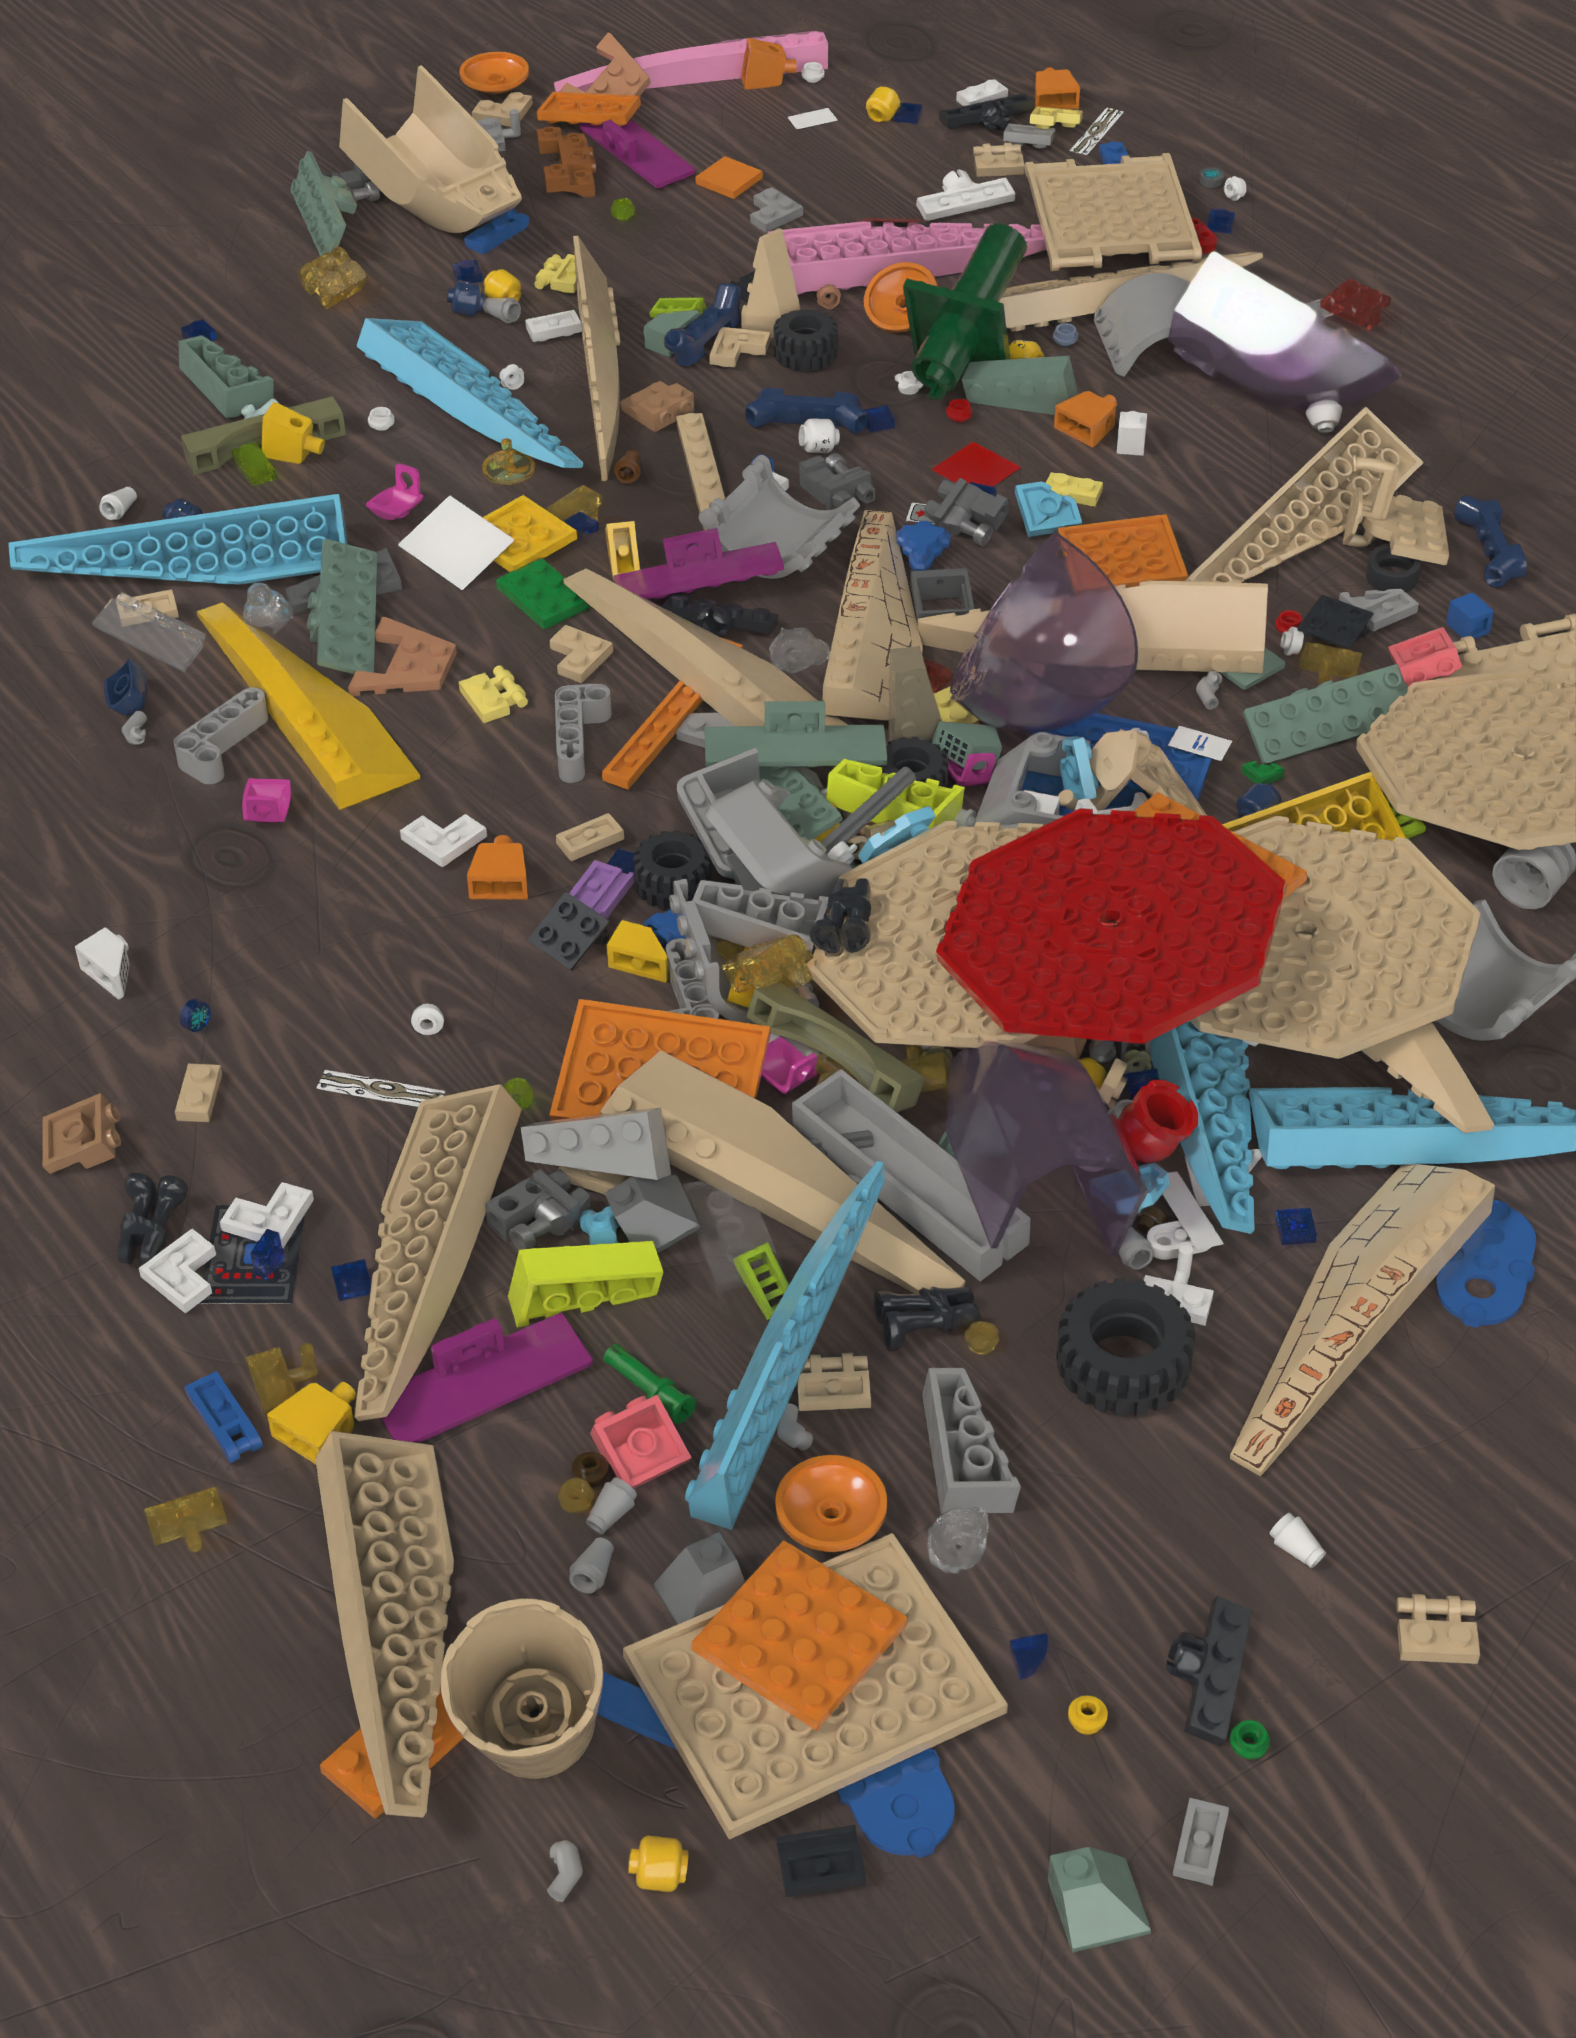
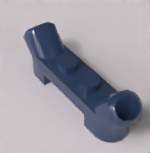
(724, 312)
(773, 406)
(1485, 517)

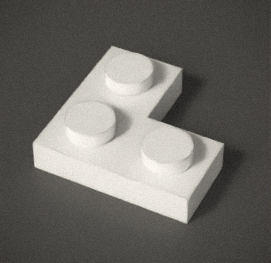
(443, 844)
(280, 1215)
(174, 1267)

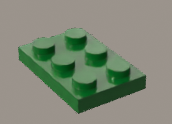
(541, 593)

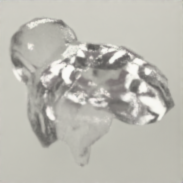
(266, 608)
(797, 643)
(958, 1527)

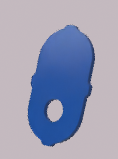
(1498, 1253)
(903, 1806)

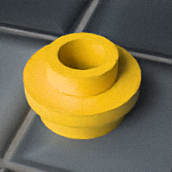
(1087, 1723)

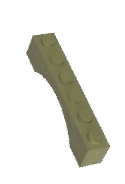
(213, 446)
(806, 1023)

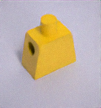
(288, 435)
(310, 1416)

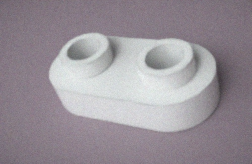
(1168, 1238)

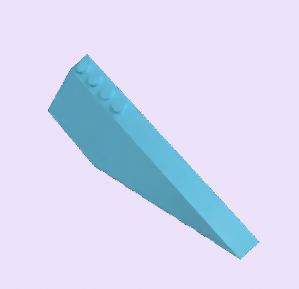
(459, 386)
(207, 547)
(1213, 1075)
(1391, 1129)
(778, 1362)

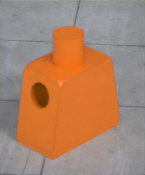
(765, 64)
(1056, 89)
(1086, 417)
(498, 871)

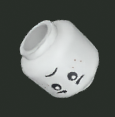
(818, 436)

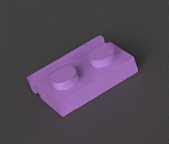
(602, 887)

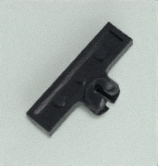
(989, 113)
(719, 617)
(1212, 1668)

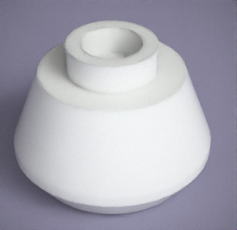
(1324, 415)

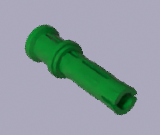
(677, 1404)

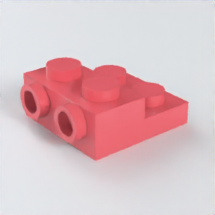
(1426, 656)
(640, 1441)

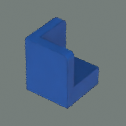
(1469, 616)

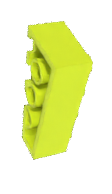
(856, 782)
(582, 1278)

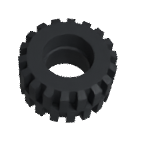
(805, 340)
(920, 756)
(666, 860)

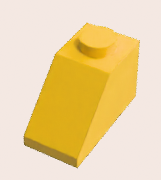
(622, 547)
(637, 952)

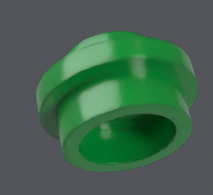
(1249, 1730)

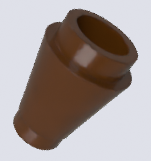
(628, 467)

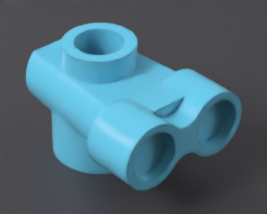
(599, 1226)

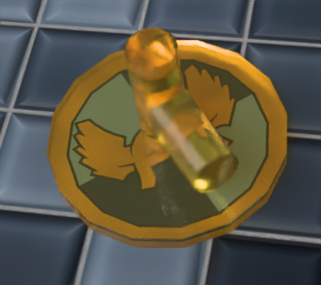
(508, 465)

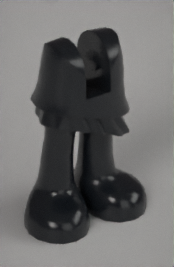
(850, 904)
(135, 1226)
(940, 1309)

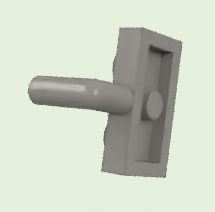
(493, 128)

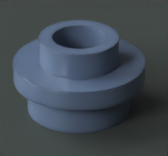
(1065, 334)

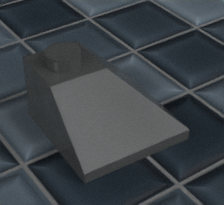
(653, 1210)
(699, 1579)

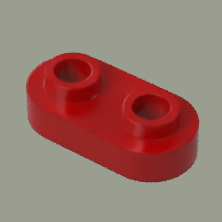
(1206, 237)

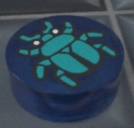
(195, 1015)

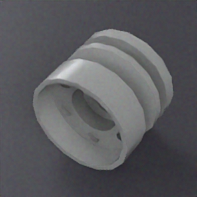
(1533, 875)

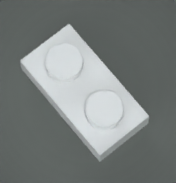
(983, 92)
(553, 325)

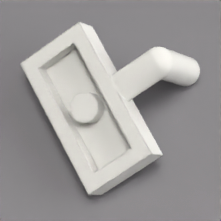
(1192, 1298)

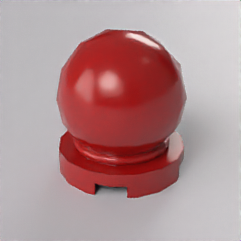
(1157, 1121)

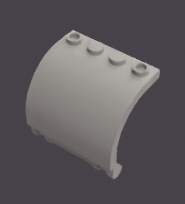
(1138, 316)
(765, 513)
(707, 960)
(1502, 984)

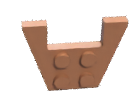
(620, 77)
(417, 664)

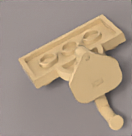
(1411, 526)
(1132, 756)

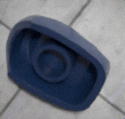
(126, 689)

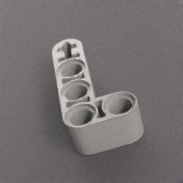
(573, 708)
(202, 744)
(687, 989)

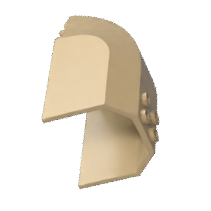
(436, 163)

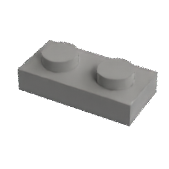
(1200, 1841)

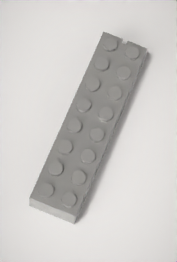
(920, 1177)

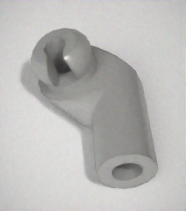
(132, 730)

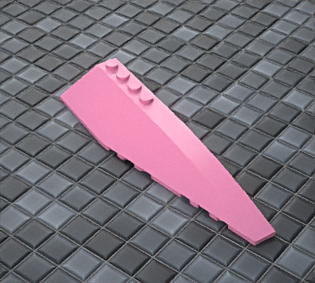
(712, 61)
(856, 251)

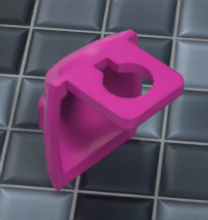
(397, 500)
(966, 776)
(266, 800)
(786, 1066)

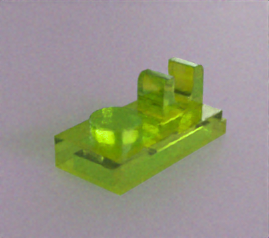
(253, 464)

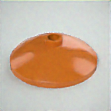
(494, 72)
(886, 297)
(831, 1488)

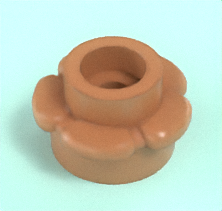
(830, 302)

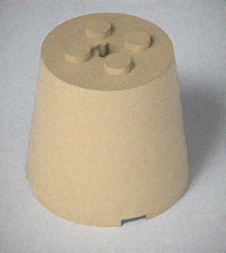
(521, 1661)

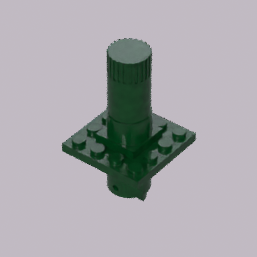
(968, 320)

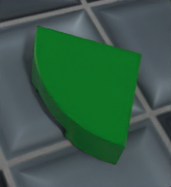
(1262, 773)

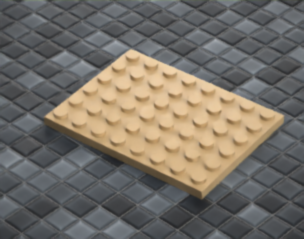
(764, 1761)

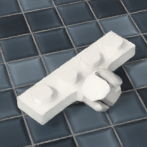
(963, 196)

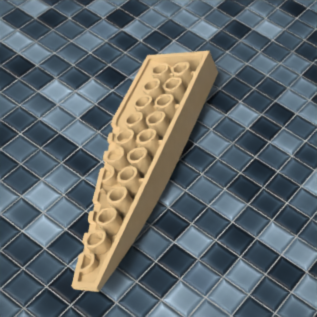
(769, 1165)
(430, 1232)

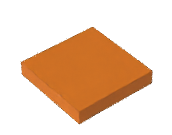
(729, 177)

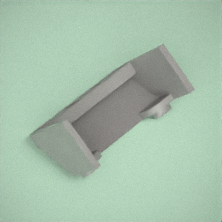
(708, 785)
(1004, 799)
(770, 845)

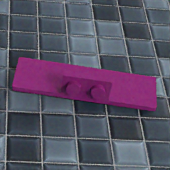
(640, 152)
(698, 562)
(483, 1372)

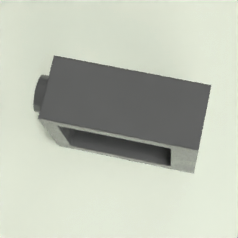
(954, 585)

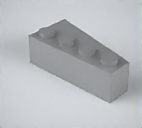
(756, 915)
(608, 1143)
(963, 1447)

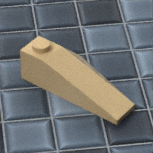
(773, 285)

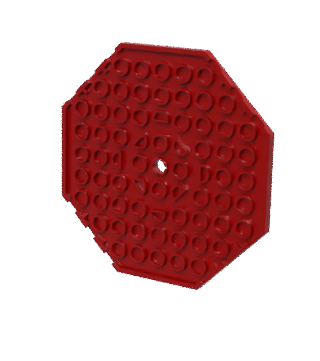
(1187, 936)

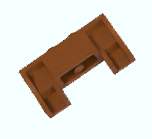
(575, 159)

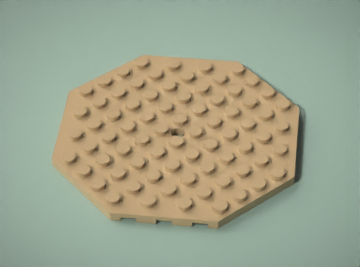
(1482, 756)
(1381, 950)
(895, 982)

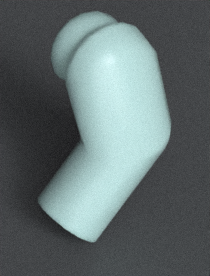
(249, 410)

